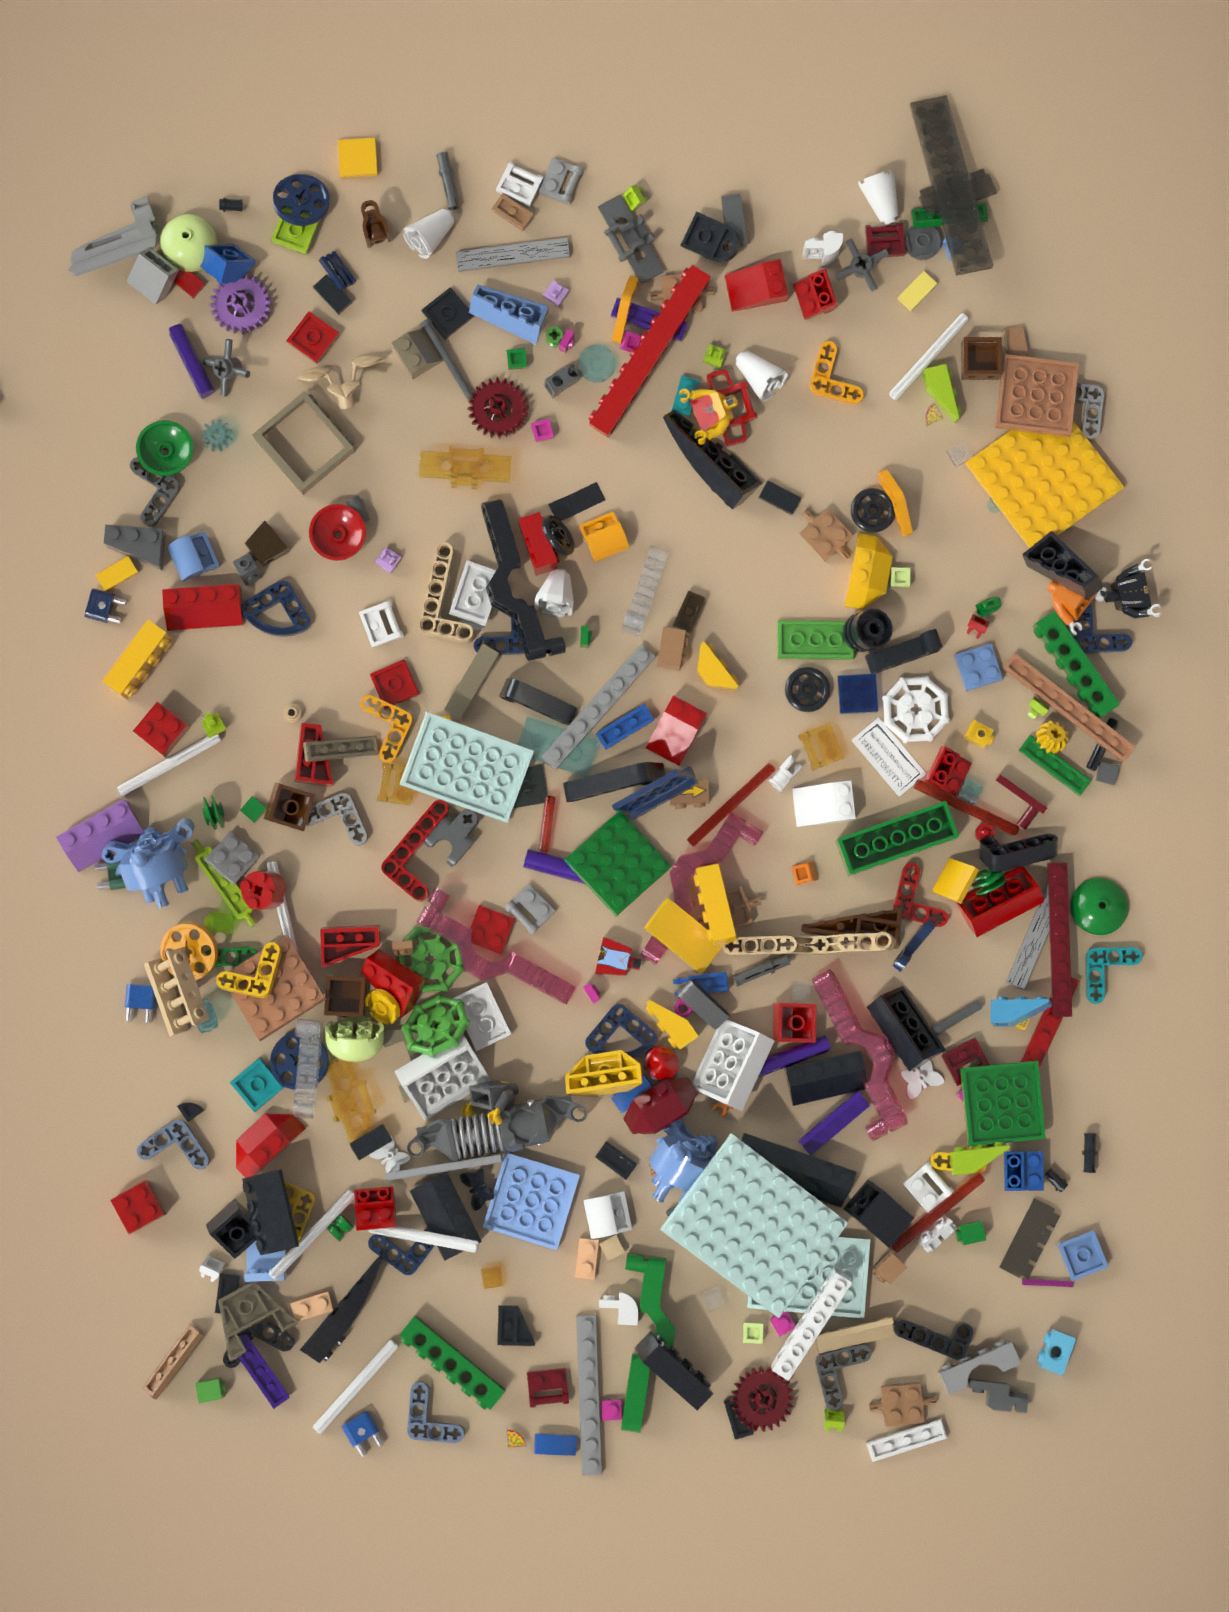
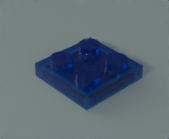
(857, 694)

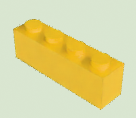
(715, 904)

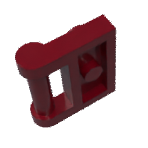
(894, 245)
(963, 1055)
(547, 1380)

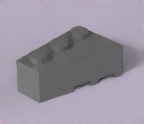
(137, 542)

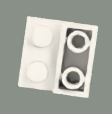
(826, 250)
(607, 1215)

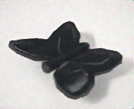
(478, 1186)

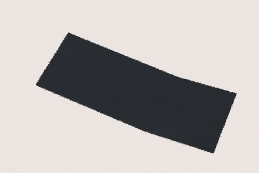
(577, 502)

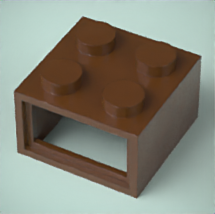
(981, 360)
(345, 996)

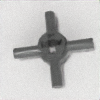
(859, 271)
(226, 367)

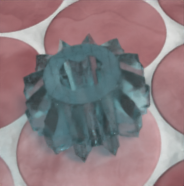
(219, 429)
(212, 1023)

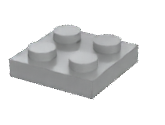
(231, 858)

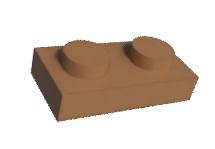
(512, 212)

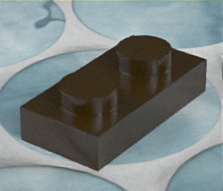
(689, 611)

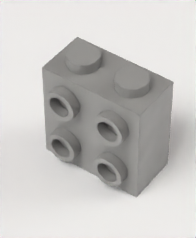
(152, 275)

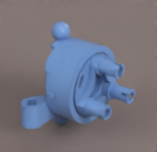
(152, 861)
(680, 1159)

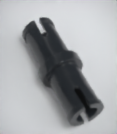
(1089, 1152)

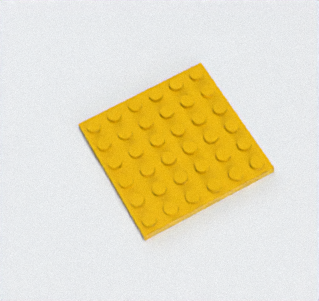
(1044, 480)

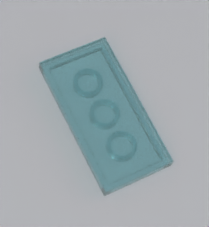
(540, 736)

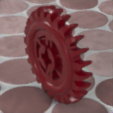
(507, 423)
(772, 1415)

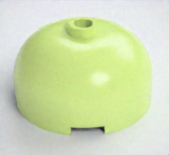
(185, 241)
(357, 1047)

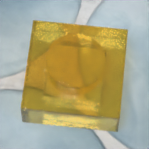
(492, 1277)

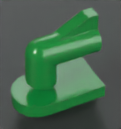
(988, 606)

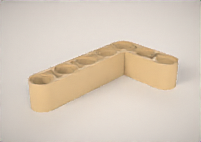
(439, 598)

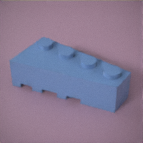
(510, 312)

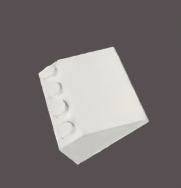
(732, 1064)
(441, 1079)

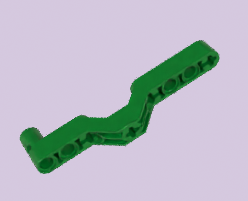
(649, 1303)

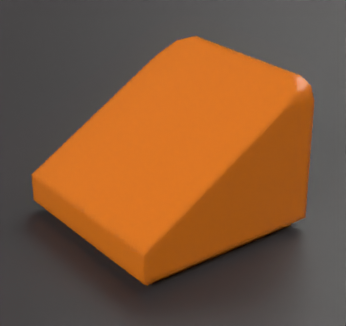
(805, 873)

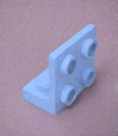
(260, 1265)

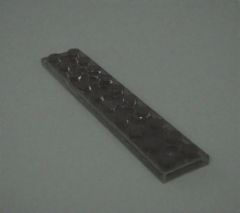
(951, 185)

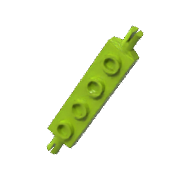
(231, 894)

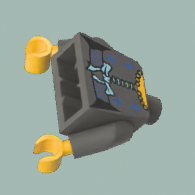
(491, 1096)

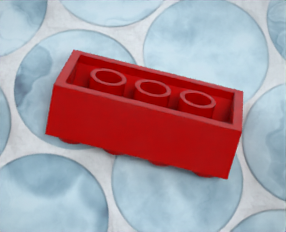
(202, 607)
(1003, 904)

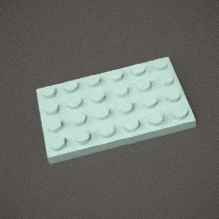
(466, 767)
(848, 1256)

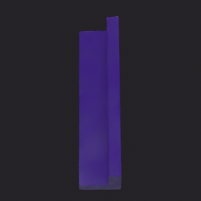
(833, 1123)

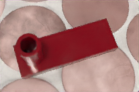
(1034, 805)

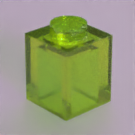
(220, 923)

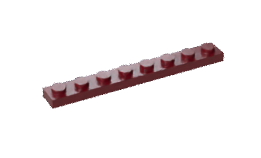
(1059, 939)

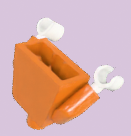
(1071, 605)

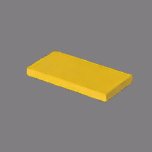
(682, 935)

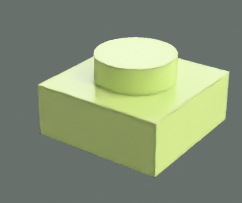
(900, 578)
(753, 1333)

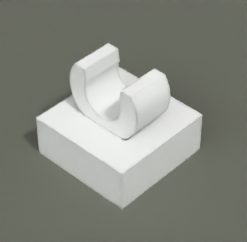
(211, 1267)

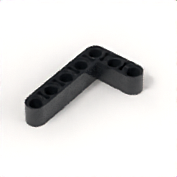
(613, 780)

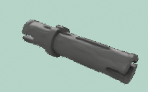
(448, 181)
(762, 969)

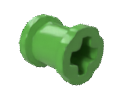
(549, 336)

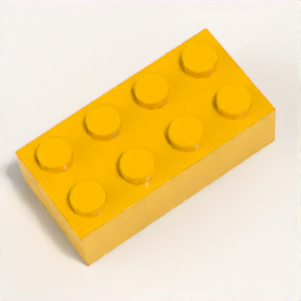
(137, 660)

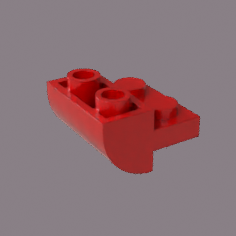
(815, 294)
(948, 771)
(375, 1208)

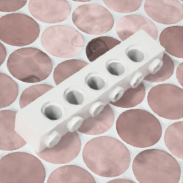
(811, 1323)

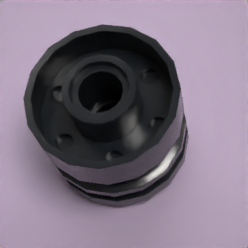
(867, 630)

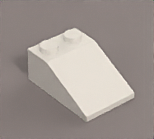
(824, 804)

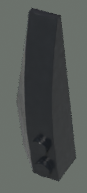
(720, 471)
(818, 1177)
(337, 1323)

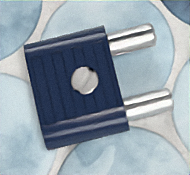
(100, 606)

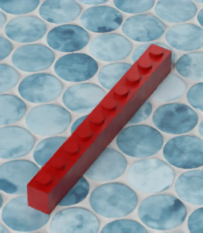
(650, 350)

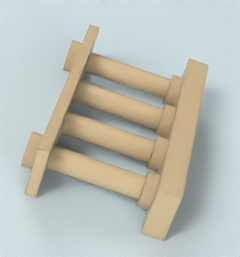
(166, 995)

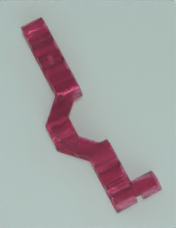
(686, 864)
(480, 967)
(878, 1048)

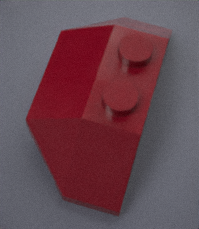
(660, 1106)

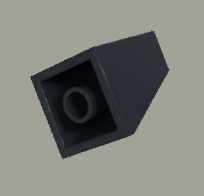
(879, 1213)

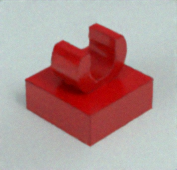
(977, 623)

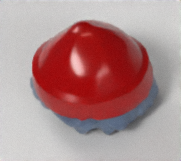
(661, 1063)

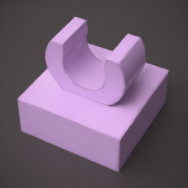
(556, 293)
(388, 560)

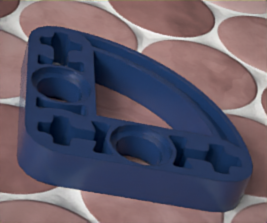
(284, 599)
(623, 1022)

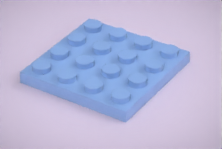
(531, 1201)

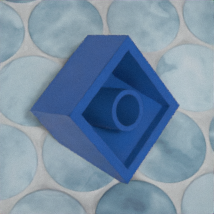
(226, 262)

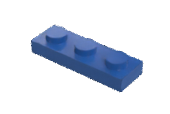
(624, 727)

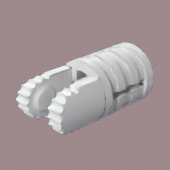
(783, 776)

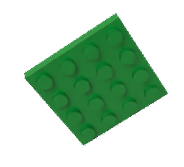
(618, 863)
(1002, 1103)

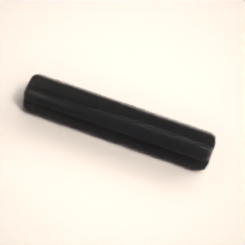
(1099, 751)

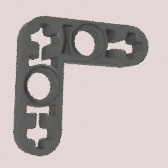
(162, 491)
(830, 1370)

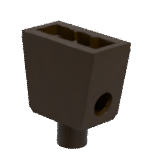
(266, 545)

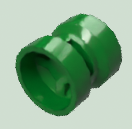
(343, 1224)

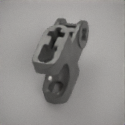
(456, 833)

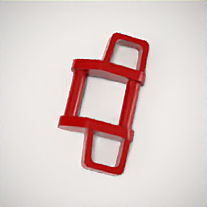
(731, 390)

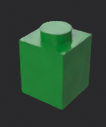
(970, 1233)

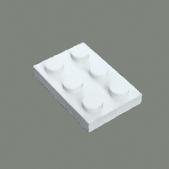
(471, 597)
(486, 1019)

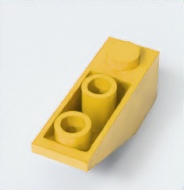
(676, 1027)

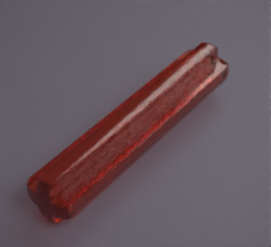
(546, 823)

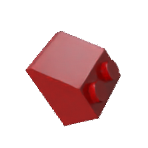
(794, 1022)

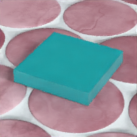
(256, 1085)

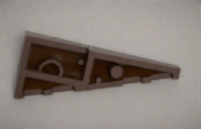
(881, 921)

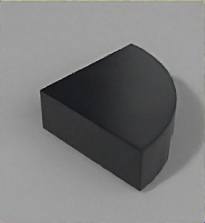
(190, 1110)

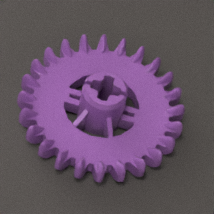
(250, 319)

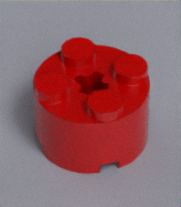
(263, 890)

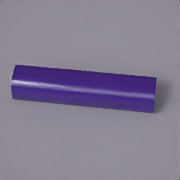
(191, 361)
(550, 865)
(795, 1055)

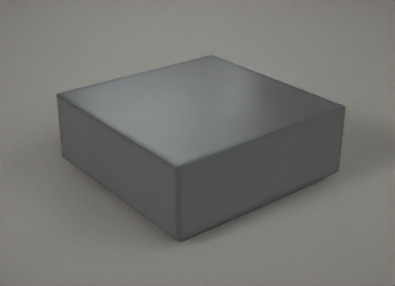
(1107, 773)

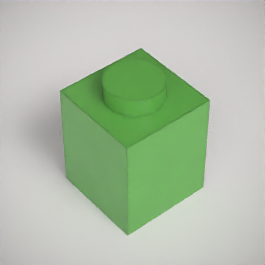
(210, 1390)

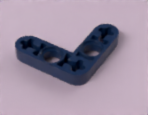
(1089, 635)
(514, 636)
(906, 954)
(410, 1256)

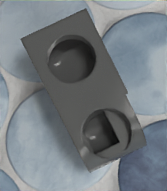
(562, 380)

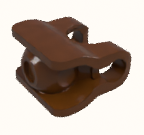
(374, 224)

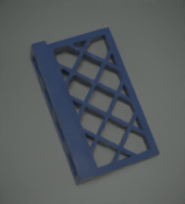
(657, 792)

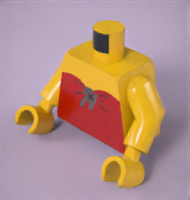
(711, 411)

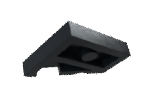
(513, 1327)

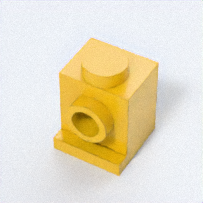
(972, 734)

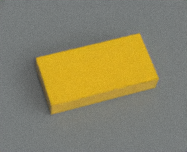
(116, 573)

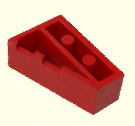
(538, 547)
(311, 772)
(347, 941)
(394, 978)

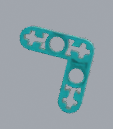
(1098, 966)

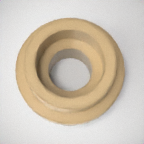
(291, 719)

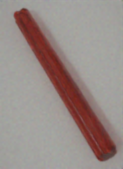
(731, 804)
(966, 807)
(938, 1211)

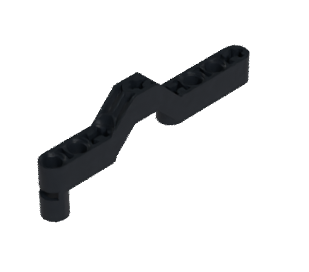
(499, 590)

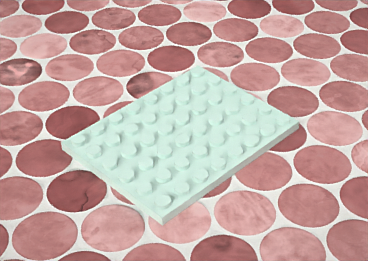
(754, 1225)

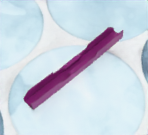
(1038, 1282)

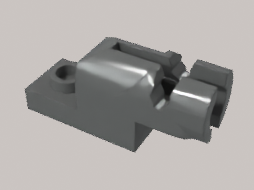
(999, 1397)

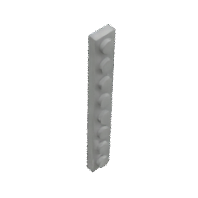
(598, 707)
(588, 1395)

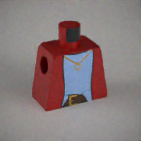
(615, 959)

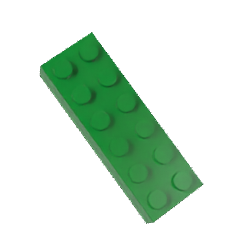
(897, 838)

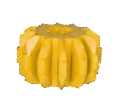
(1052, 737)

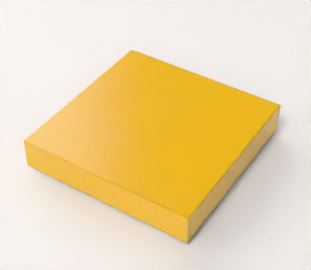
(357, 157)
(955, 880)

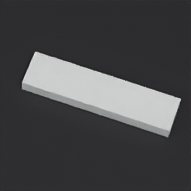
(906, 1440)

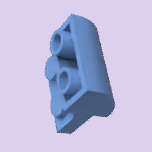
(193, 555)

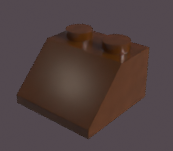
(289, 806)

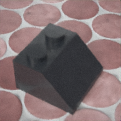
(232, 1229)

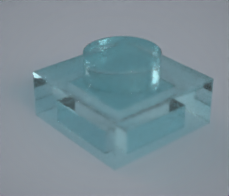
(970, 791)

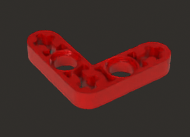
(911, 906)

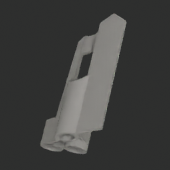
(120, 243)

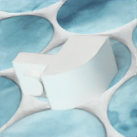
(626, 1307)

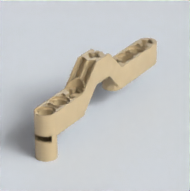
(833, 945)

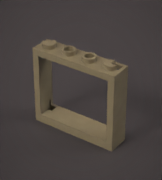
(322, 472)

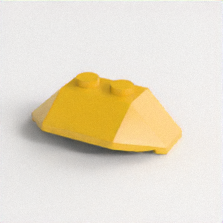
(868, 572)
(603, 1074)

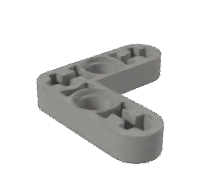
(1096, 404)
(343, 812)

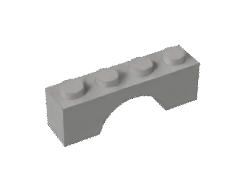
(956, 1376)

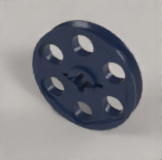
(306, 205)
(290, 1062)

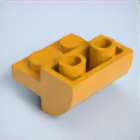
(604, 536)

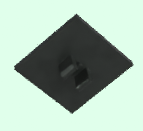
(532, 789)

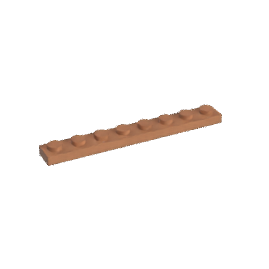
(1069, 708)

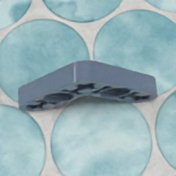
(174, 1137)
(421, 1420)

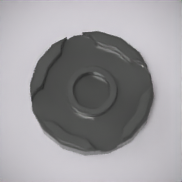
(921, 247)

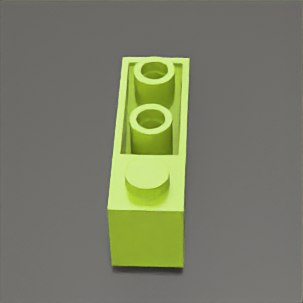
(939, 388)
(972, 1160)

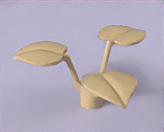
(341, 390)

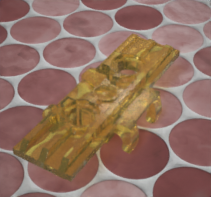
(465, 471)
(344, 1101)

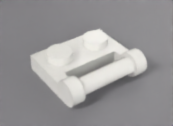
(516, 188)
(374, 625)
(923, 1191)

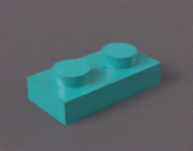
(689, 384)

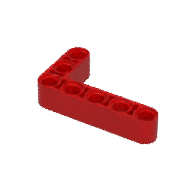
(412, 849)

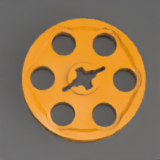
(195, 945)

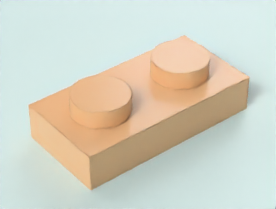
(586, 1258)
(312, 1306)

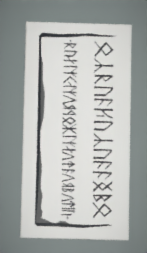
(888, 757)

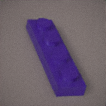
(643, 316)
(262, 1373)

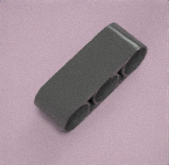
(734, 216)
(703, 1004)

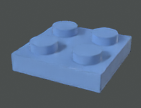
(978, 667)
(1082, 1255)

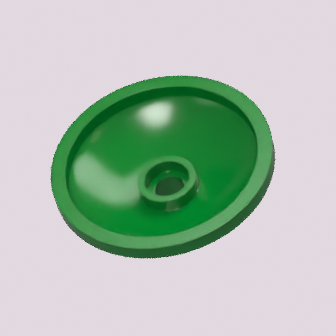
(164, 436)
(1086, 908)

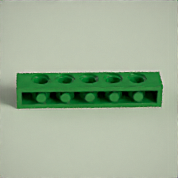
(1075, 654)
(494, 1390)

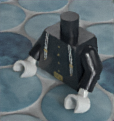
(1131, 593)

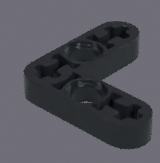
(258, 1332)

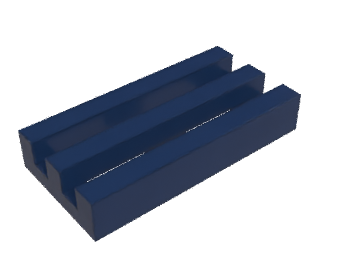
(339, 270)

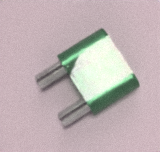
(115, 881)

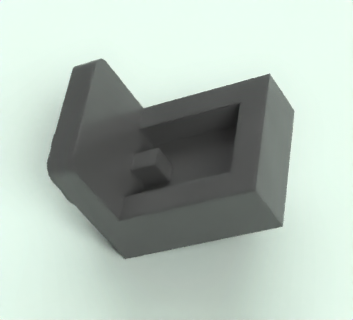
(247, 569)

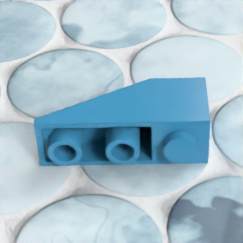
(1012, 1012)

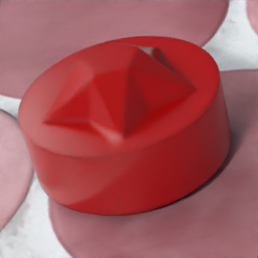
(984, 830)

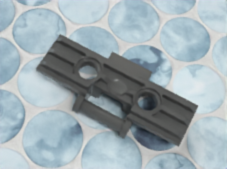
(634, 235)

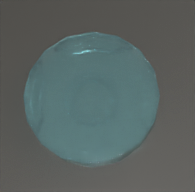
(596, 363)

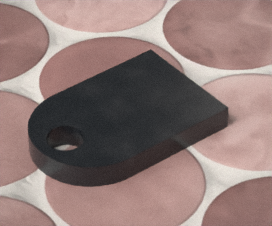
(709, 237)

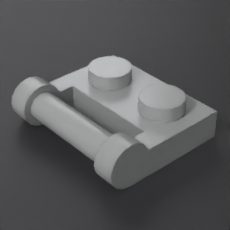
(555, 178)
(534, 904)

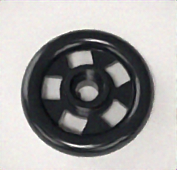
(873, 494)
(558, 535)
(794, 699)

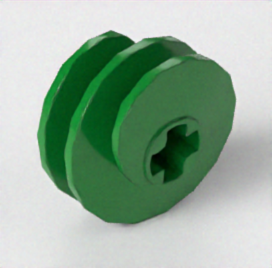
(213, 813)
(988, 880)

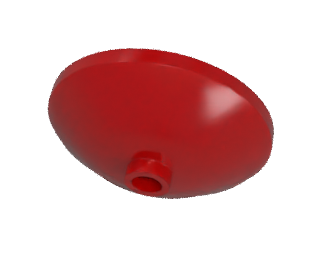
(336, 519)

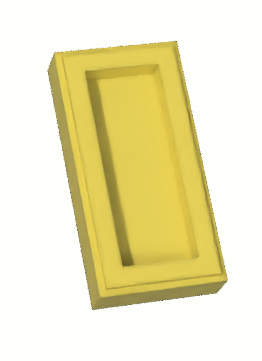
(917, 291)

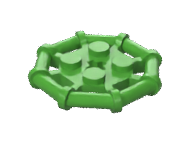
(439, 965)
(440, 1038)

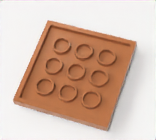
(1037, 395)
(291, 994)

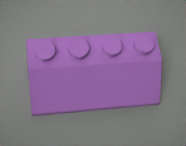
(87, 840)

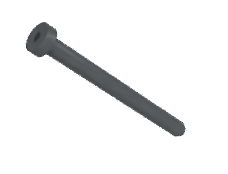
(446, 357)

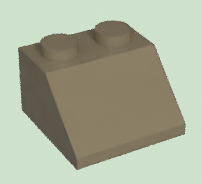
(417, 352)

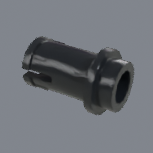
(230, 205)
(1058, 1182)

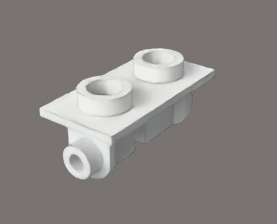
(929, 1238)

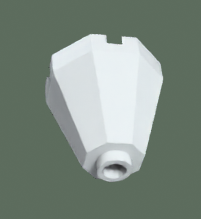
(556, 594)

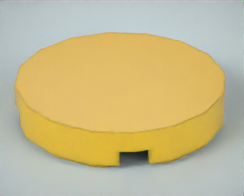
(382, 1006)

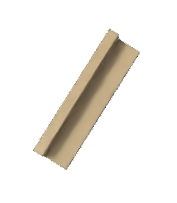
(855, 1334)

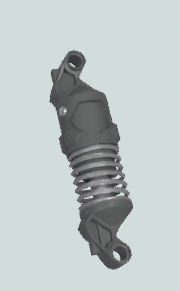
(520, 1127)

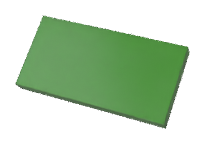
(812, 640)

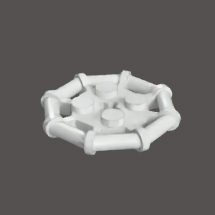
(908, 717)

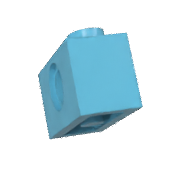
(1058, 1363)

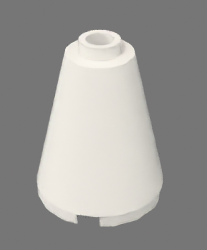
(881, 195)
(428, 232)
(761, 374)

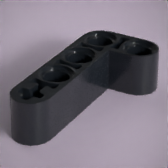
(904, 652)
(537, 700)
(1017, 853)
(930, 1336)

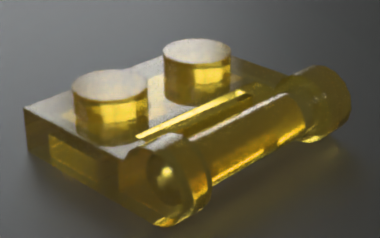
(827, 745)
(401, 794)

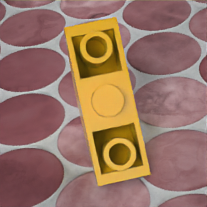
(714, 671)

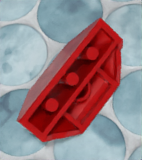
(265, 1141)

